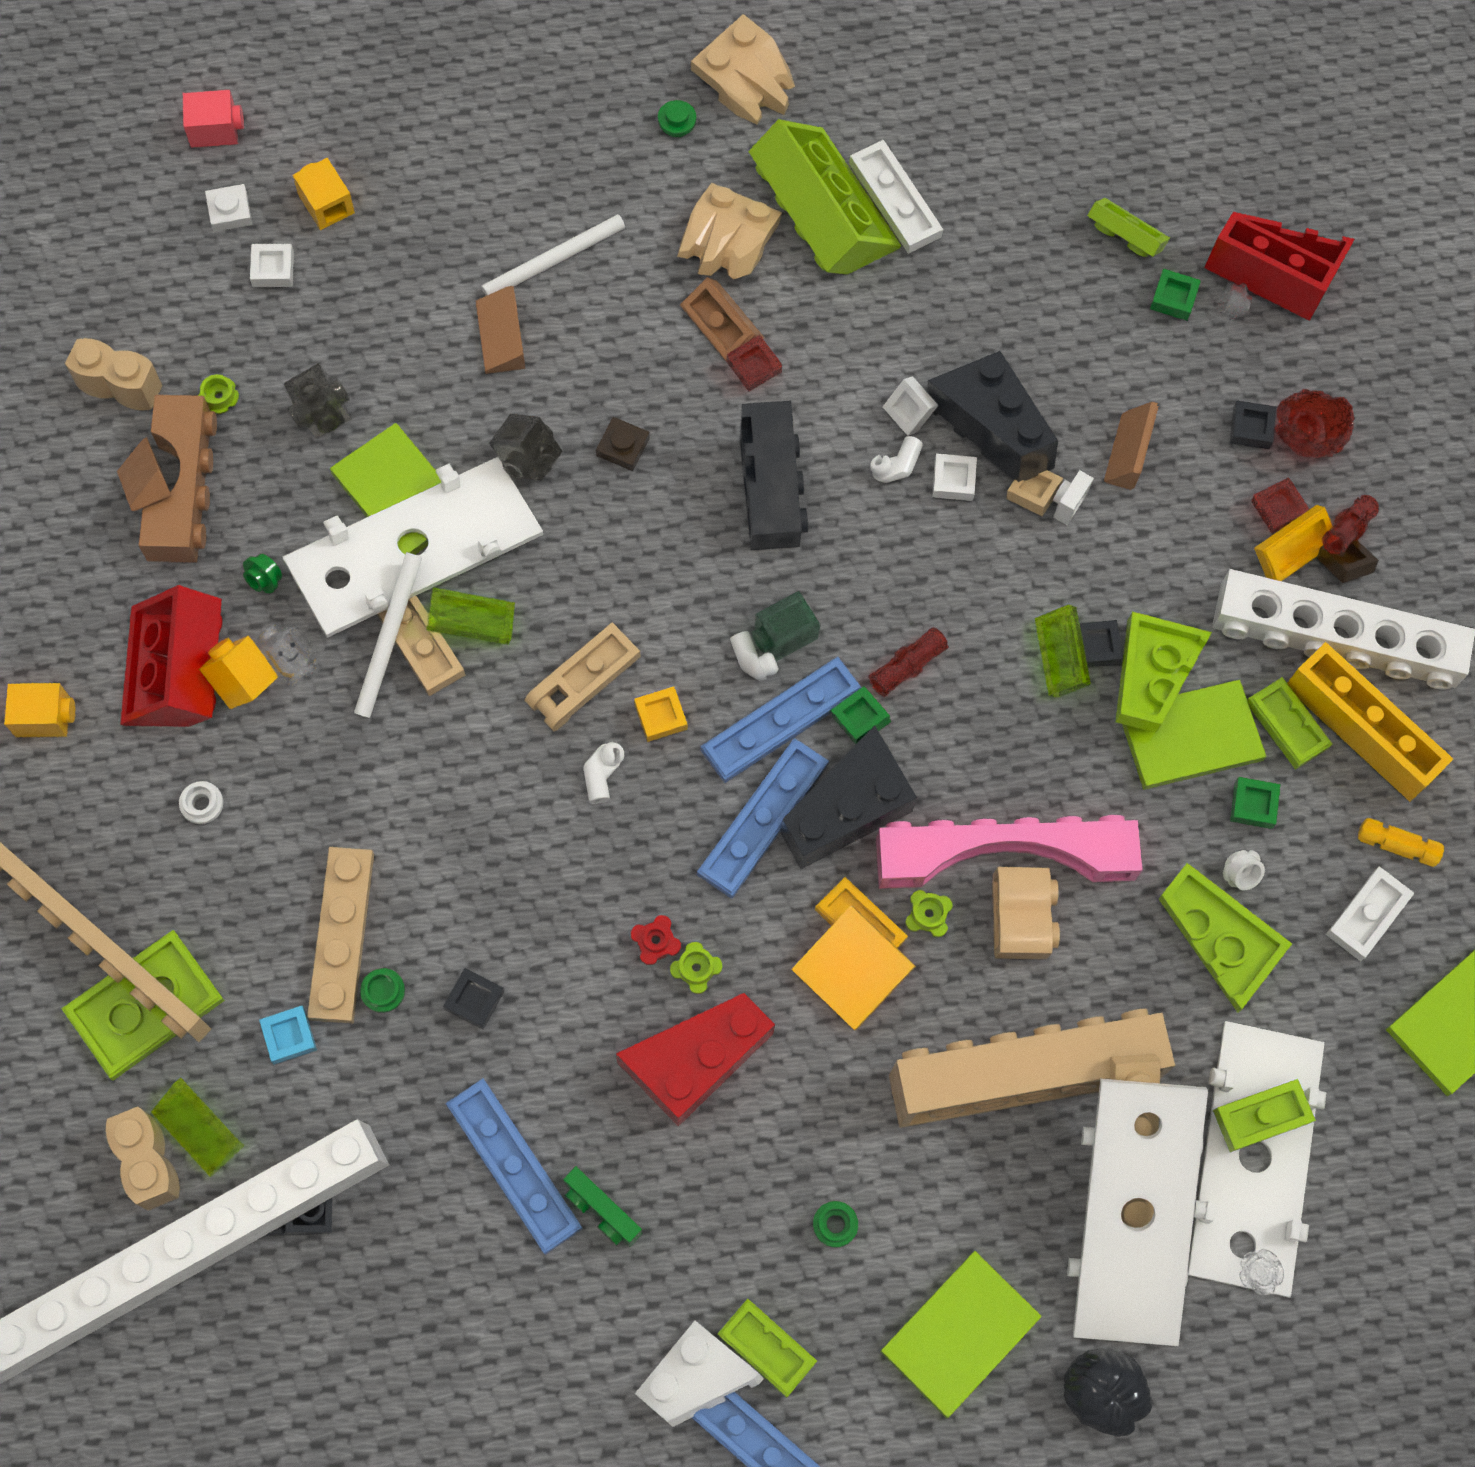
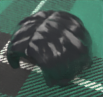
(1107, 1391)

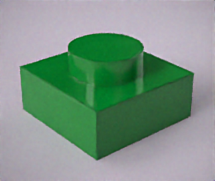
(1175, 294)
(860, 714)
(1255, 802)

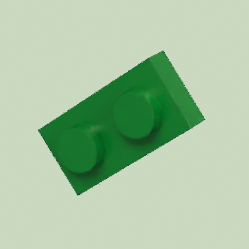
(615, 1222)

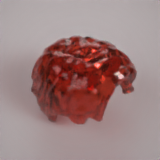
(1315, 423)

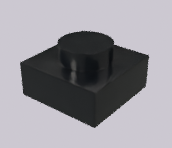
(1253, 424)
(1102, 643)
(473, 998)

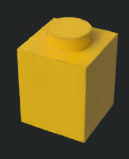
(323, 193)
(237, 671)
(38, 710)

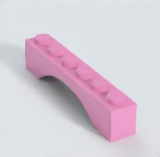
(1096, 849)

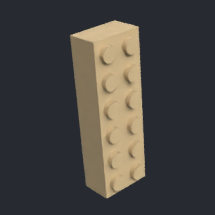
(1021, 1069)

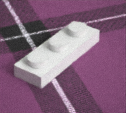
(895, 196)

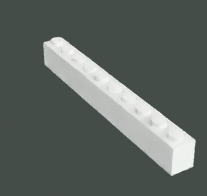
(187, 1246)

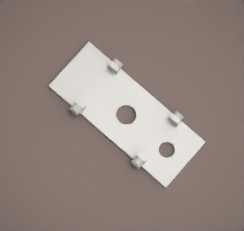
(462, 518)
(1239, 1200)
(1129, 1275)

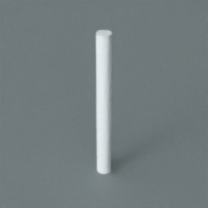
(555, 255)
(388, 635)

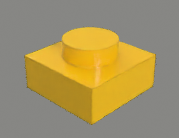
(660, 714)

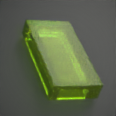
(470, 616)
(1062, 651)

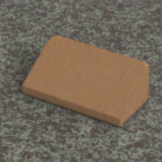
(719, 317)
(500, 331)
(1131, 446)
(143, 477)

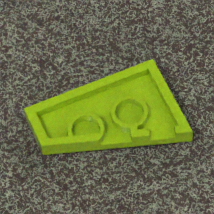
(1154, 668)
(1224, 934)

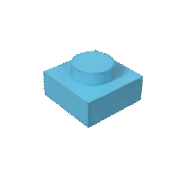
(288, 1035)

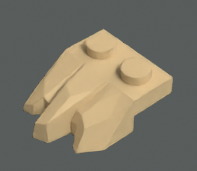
(745, 70)
(728, 232)

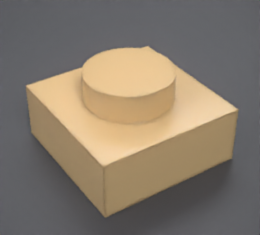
(1036, 492)

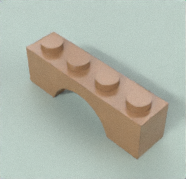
(173, 526)

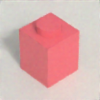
(211, 118)

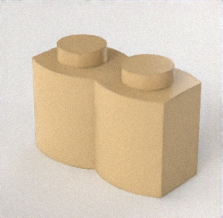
(114, 374)
(1024, 913)
(144, 1170)

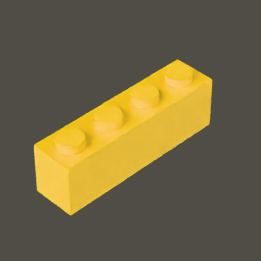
(1368, 722)

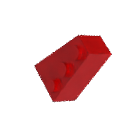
(1278, 262)
(697, 1055)

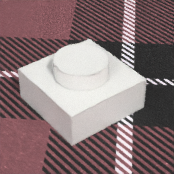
(228, 207)
(271, 265)
(910, 406)
(954, 477)
(1071, 496)

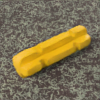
(1401, 842)

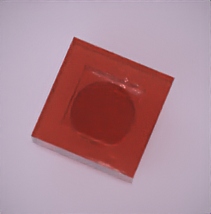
(754, 363)
(1279, 504)

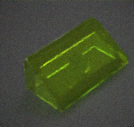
(196, 1127)

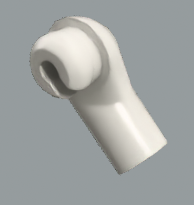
(900, 466)
(749, 660)
(599, 768)

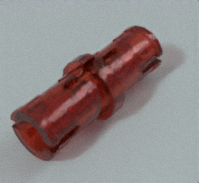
(1350, 524)
(908, 662)

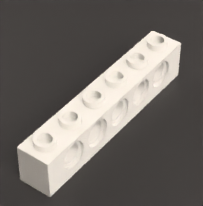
(1445, 642)

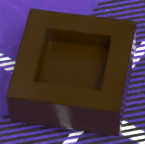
(622, 443)
(1350, 564)

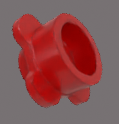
(652, 952)

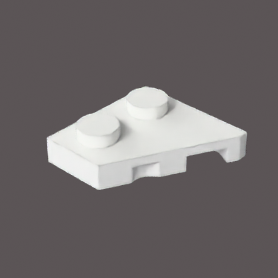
(695, 1376)

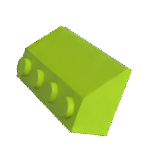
(822, 197)

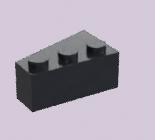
(996, 414)
(771, 475)
(849, 802)

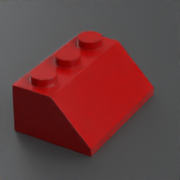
(164, 656)

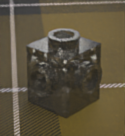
(321, 409)
(526, 447)

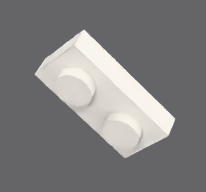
(1370, 913)

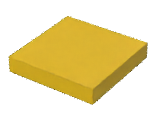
(853, 967)

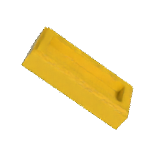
(1294, 544)
(848, 895)

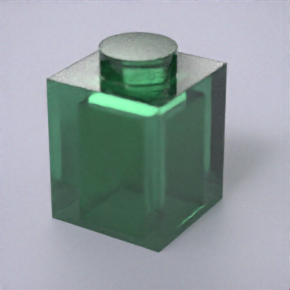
(785, 626)

